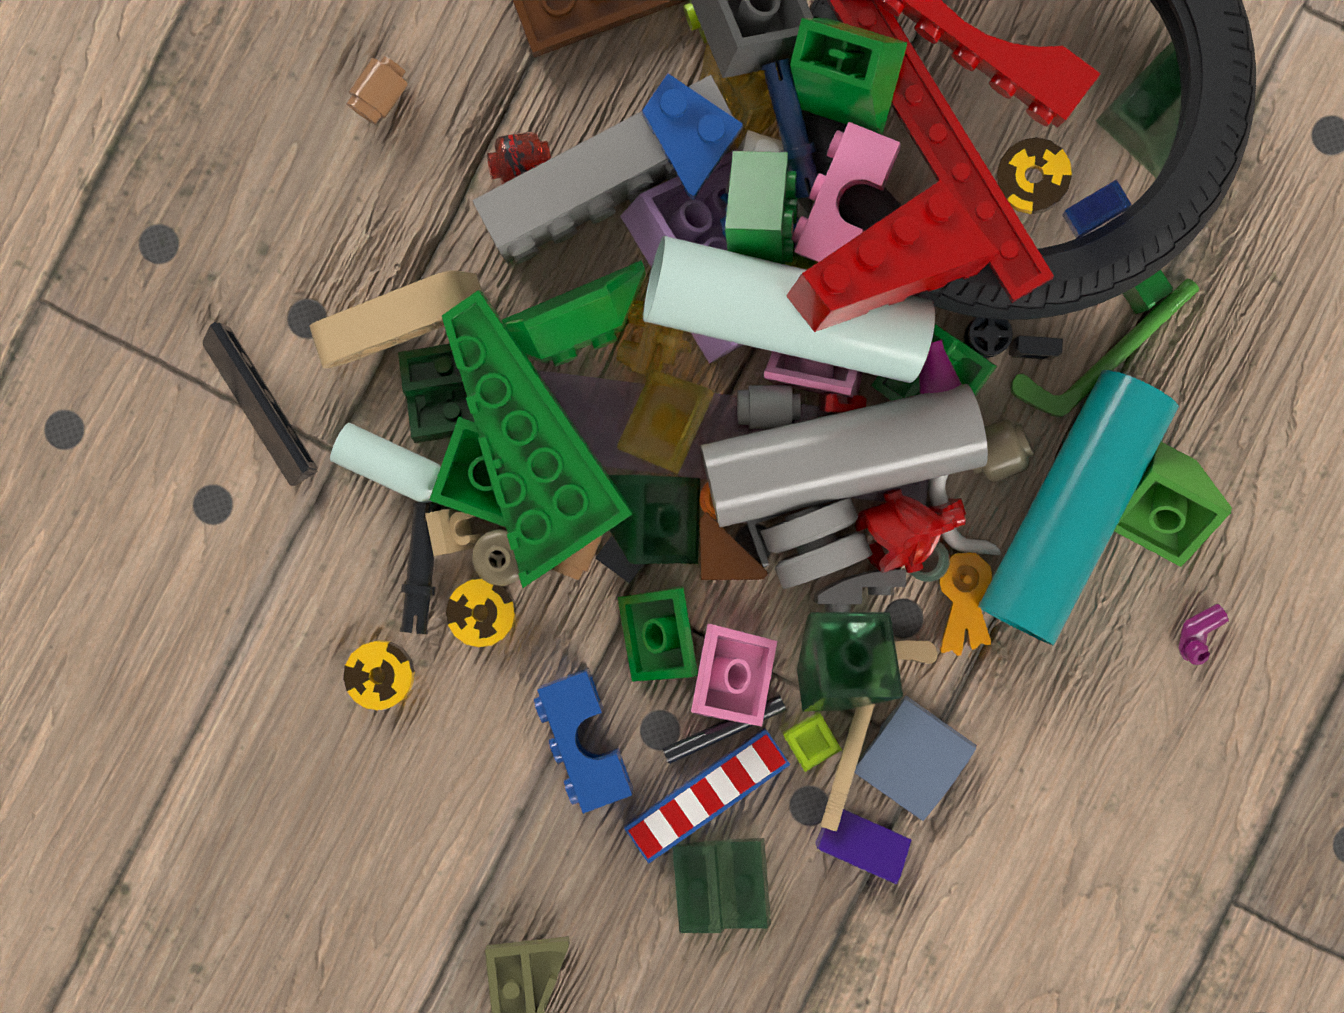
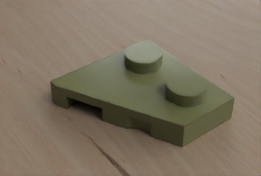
(524, 973)

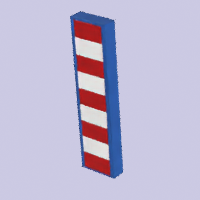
(706, 795)

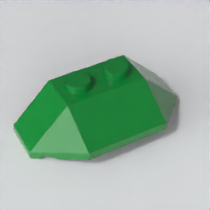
(578, 317)

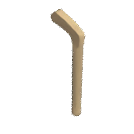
(916, 651)

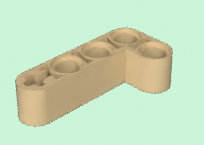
(390, 318)

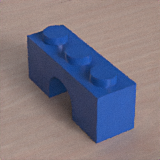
(593, 777)

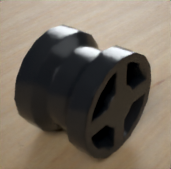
(997, 335)

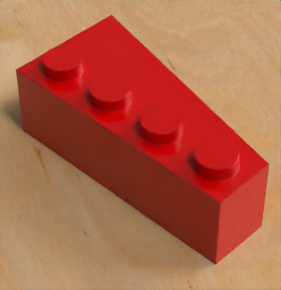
(899, 256)

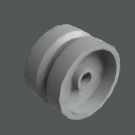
(815, 540)

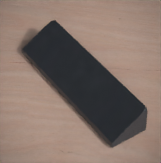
(258, 404)

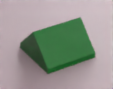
(464, 478)
(658, 635)

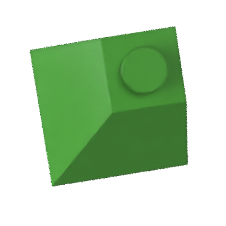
(1173, 507)

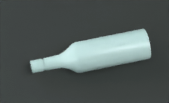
(385, 463)

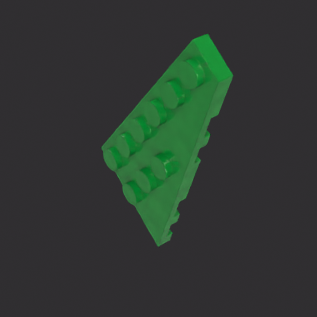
(537, 461)

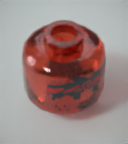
(516, 155)

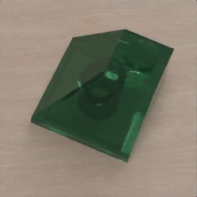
(663, 520)
(847, 661)

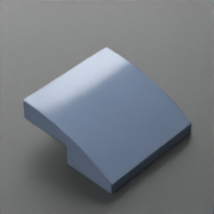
(914, 758)

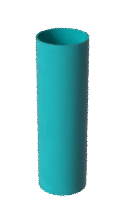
(1079, 505)

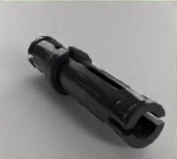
(419, 573)

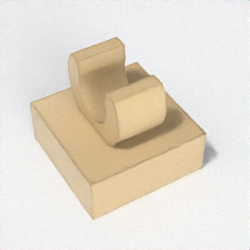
(450, 531)

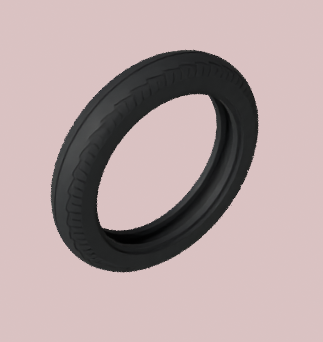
(1210, 140)

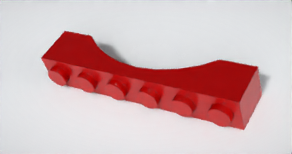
(1043, 78)

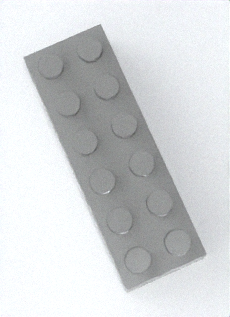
(579, 185)

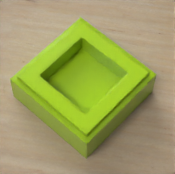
(812, 741)

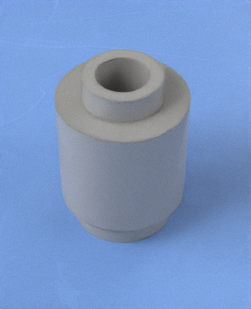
(767, 406)

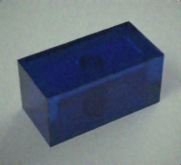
(1096, 209)

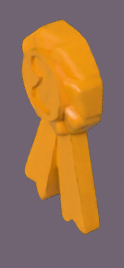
(965, 587)

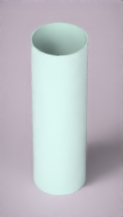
(747, 304)

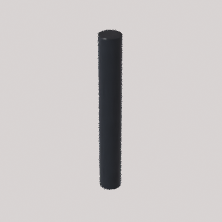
(717, 733)

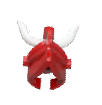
(915, 529)

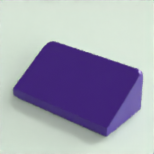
(866, 846)

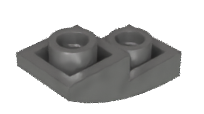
(847, 591)

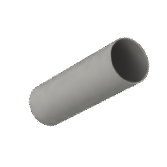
(845, 455)

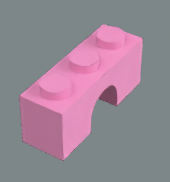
(857, 159)

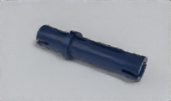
(791, 124)

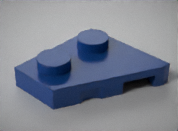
(690, 131)

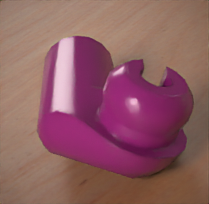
(1195, 632)

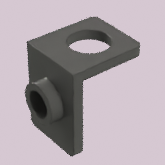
(756, 540)

